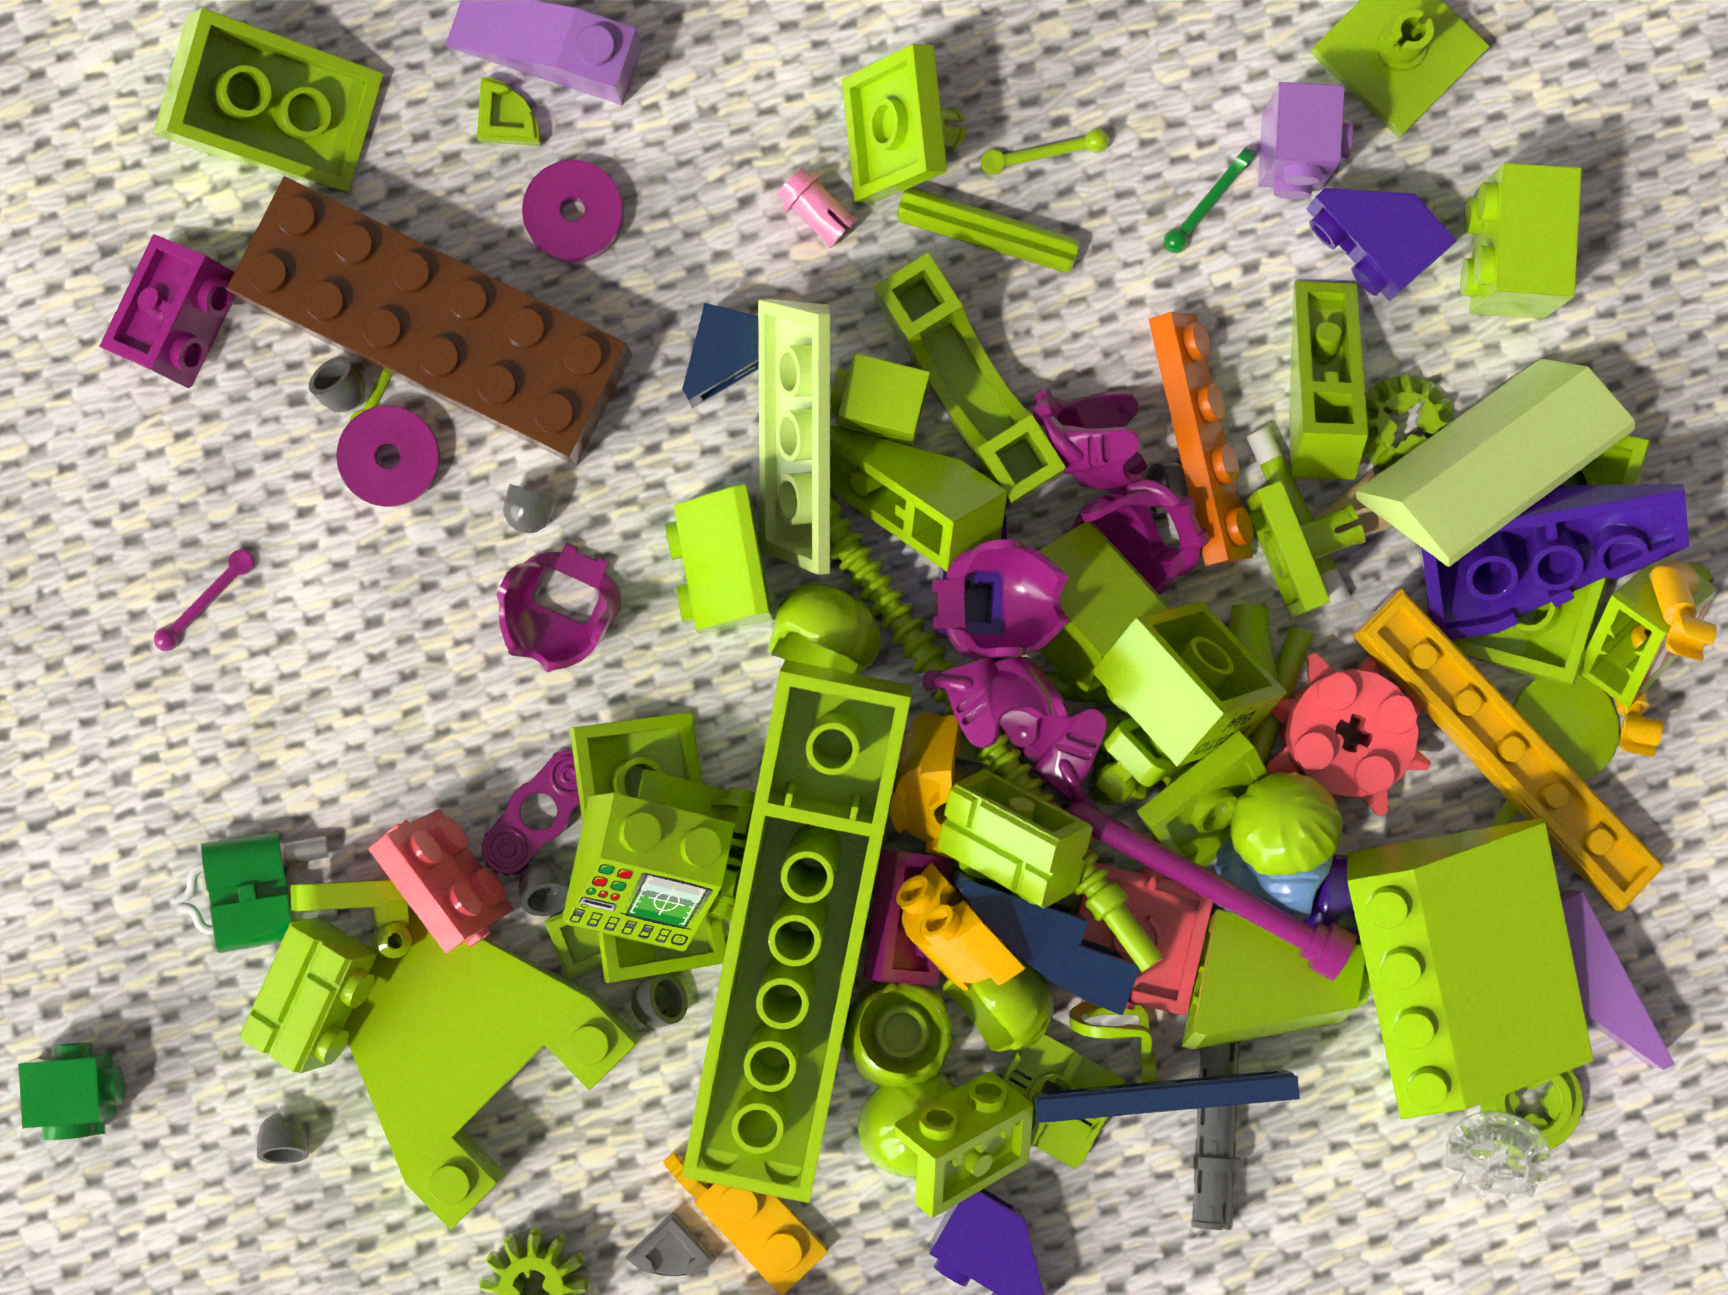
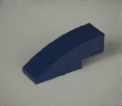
(1053, 943)

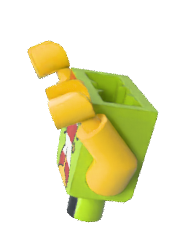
(1641, 634)

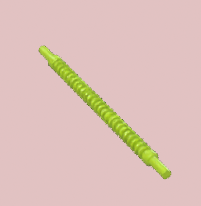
(1104, 899)

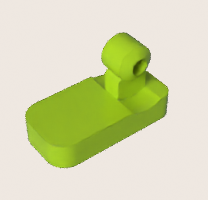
(1135, 763)
(387, 903)

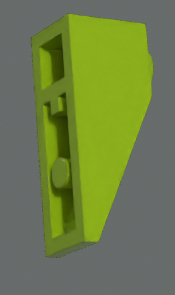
(1326, 382)
(916, 494)

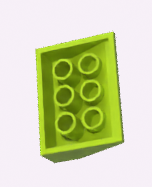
(1468, 965)

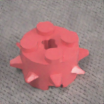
(1381, 717)

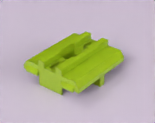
(1053, 1061)

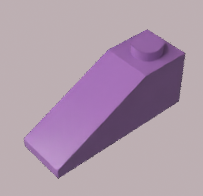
(550, 43)
(1605, 988)

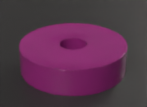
(566, 183)
(359, 451)

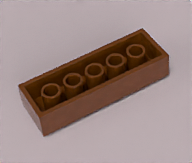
(430, 320)

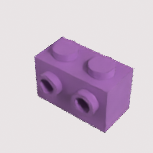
(1303, 138)

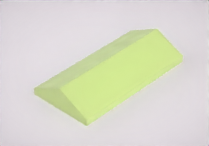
(795, 432)
(1498, 458)

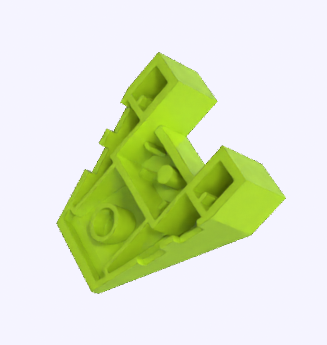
(449, 1036)

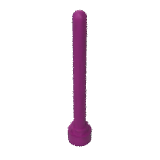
(1323, 946)

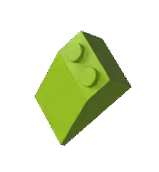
(267, 101)

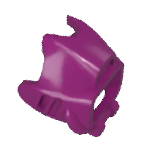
(1093, 437)
(1131, 528)
(1029, 600)
(543, 633)
(999, 692)
(1067, 751)

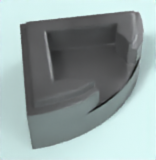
(671, 1250)

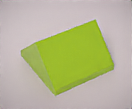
(1099, 599)

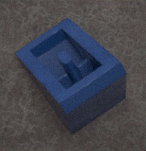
(722, 352)

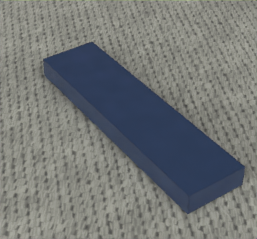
(1165, 1096)

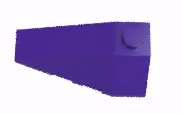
(1552, 551)

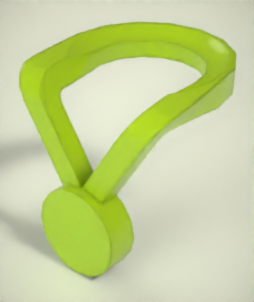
(1087, 1010)

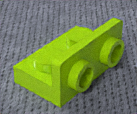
(967, 1141)

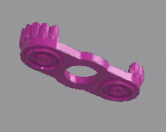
(510, 842)

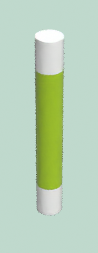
(1276, 469)

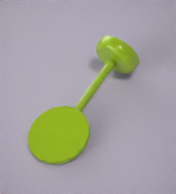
(1574, 721)

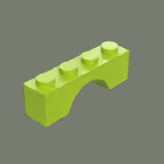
(965, 382)

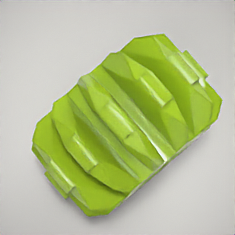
(534, 1258)

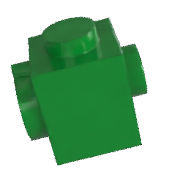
(70, 1091)

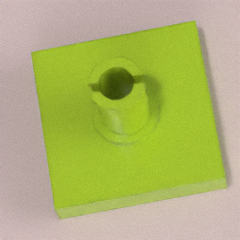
(1399, 56)
(897, 124)
(1294, 547)
(1199, 800)

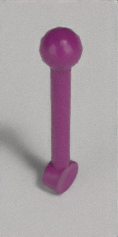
(239, 563)

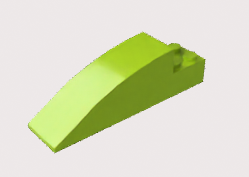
(796, 930)

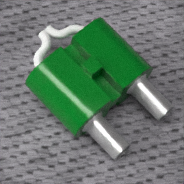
(251, 889)

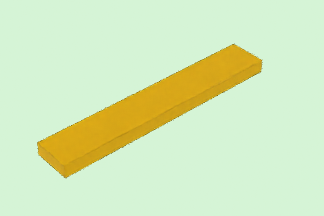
(1507, 749)

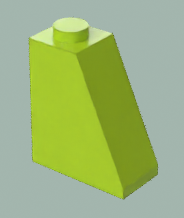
(1261, 987)

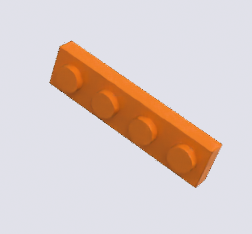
(1196, 417)

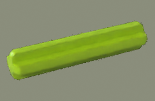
(988, 229)

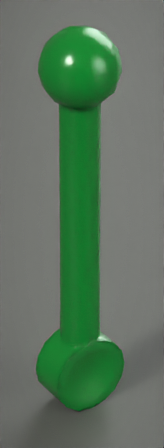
(1177, 239)

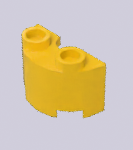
(925, 777)
(953, 932)

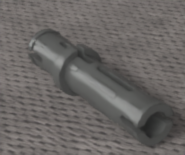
(1215, 1147)

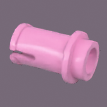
(816, 206)

